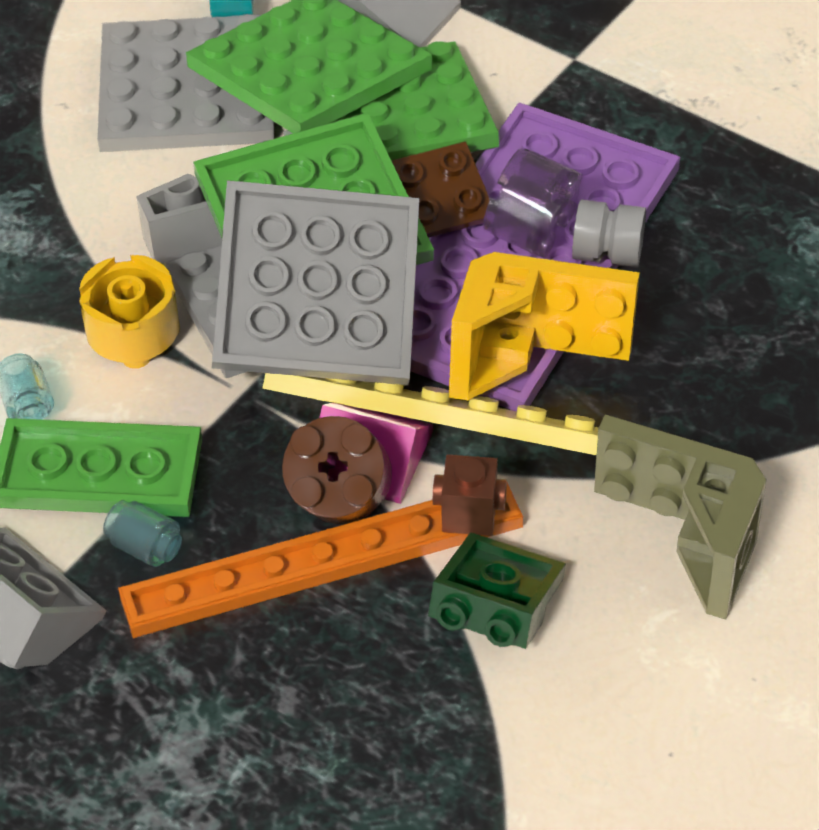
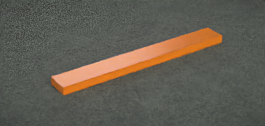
(295, 565)

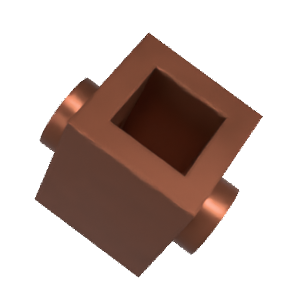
(469, 494)

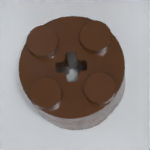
(316, 450)

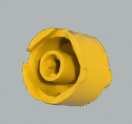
(129, 309)

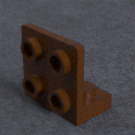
(446, 186)

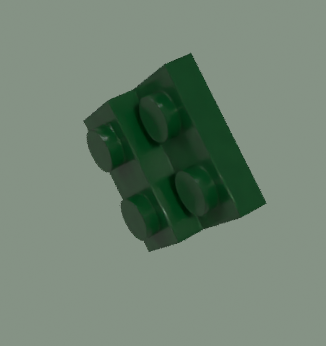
(495, 591)

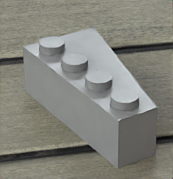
(177, 219)

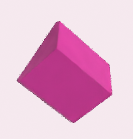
(400, 436)

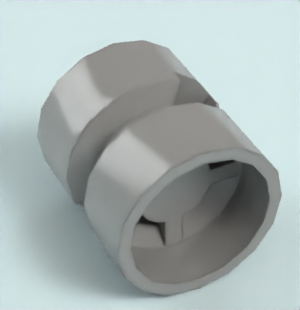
(608, 233)

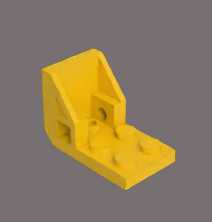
(540, 303)

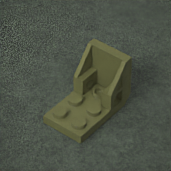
(702, 484)

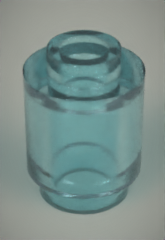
(24, 388)
(143, 532)

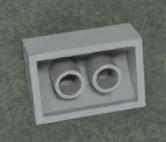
(38, 607)

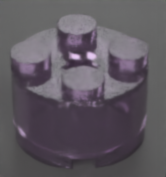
(532, 202)

